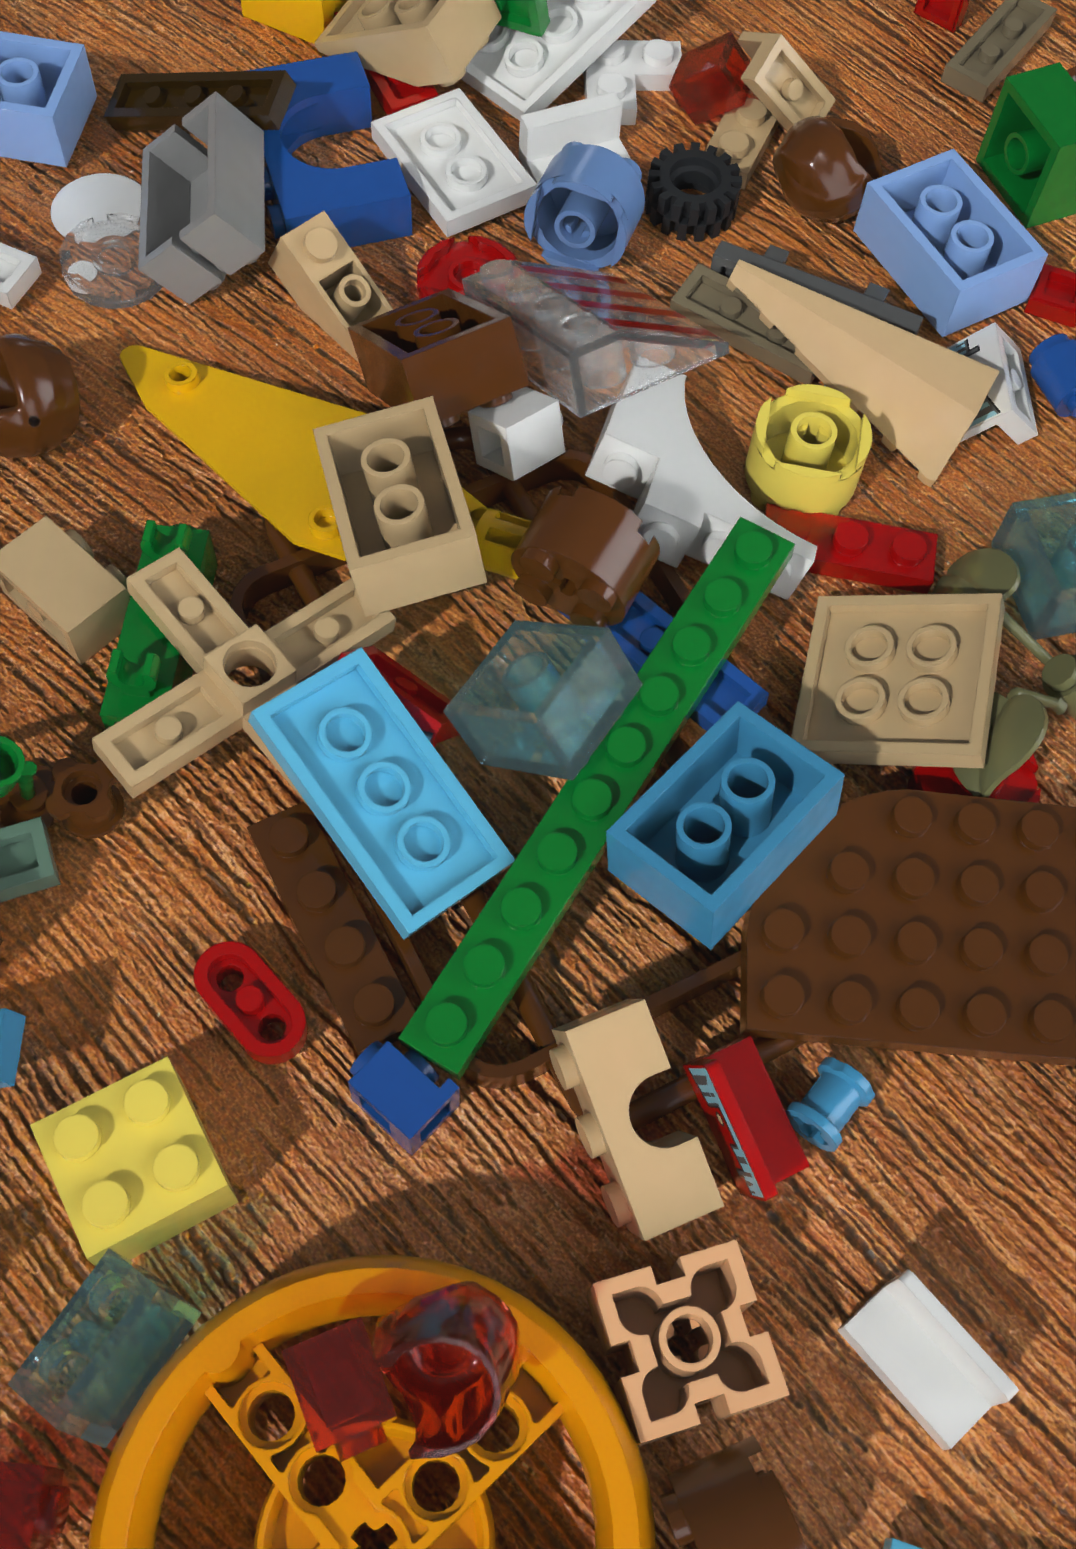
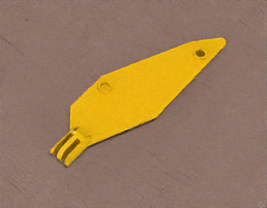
(267, 449)

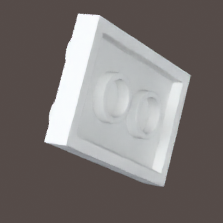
(454, 161)

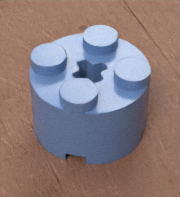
(585, 207)

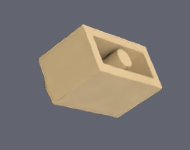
(64, 588)

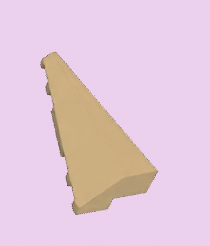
(902, 383)

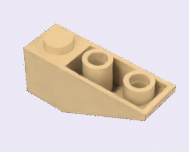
(327, 279)

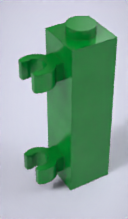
(145, 659)

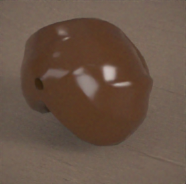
(826, 167)
(35, 396)

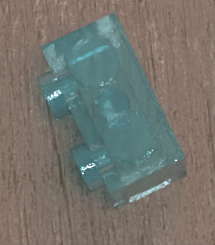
(104, 1349)

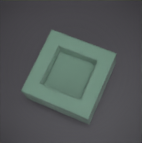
(26, 860)

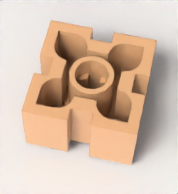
(706, 1299)

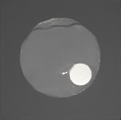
(103, 260)

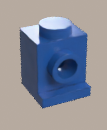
(401, 1093)

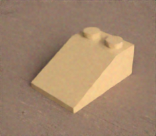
(412, 38)

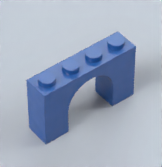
(361, 200)

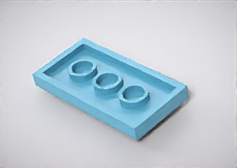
(381, 791)

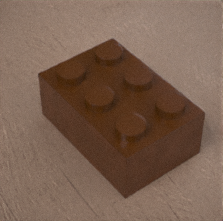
(442, 350)

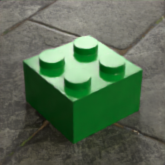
(1033, 145)

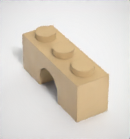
(653, 1181)

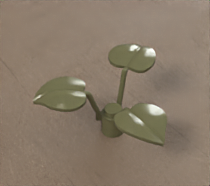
(1020, 718)

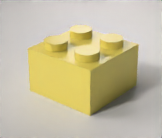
(133, 1164)

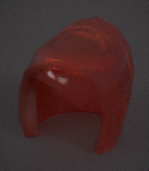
(452, 1362)

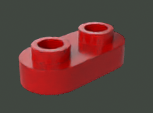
(252, 1005)

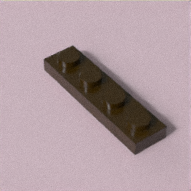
(163, 99)

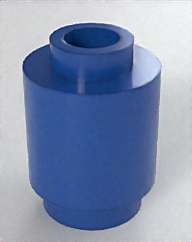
(1055, 372)

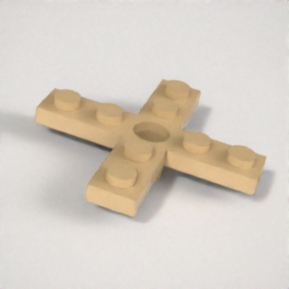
(214, 643)

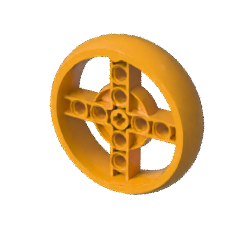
(233, 1369)

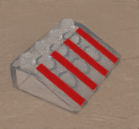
(591, 332)

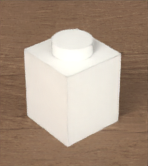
(518, 433)

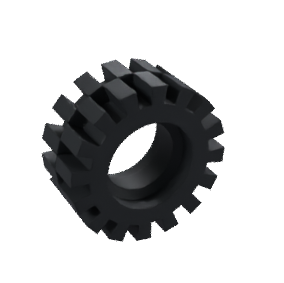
(694, 171)

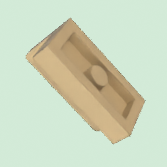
(783, 79)

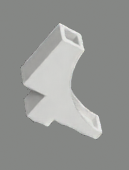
(681, 495)

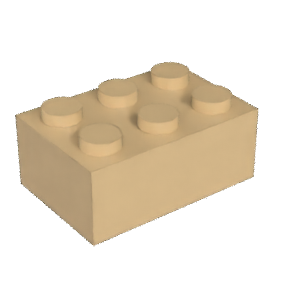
(399, 506)

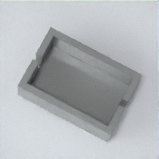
(202, 204)

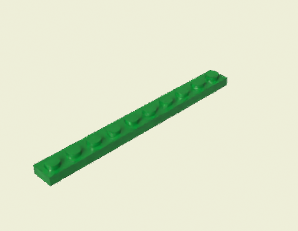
(572, 833)

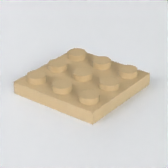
(901, 679)

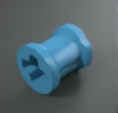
(830, 1104)

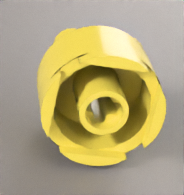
(807, 451)

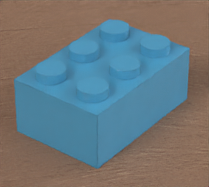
(723, 823)

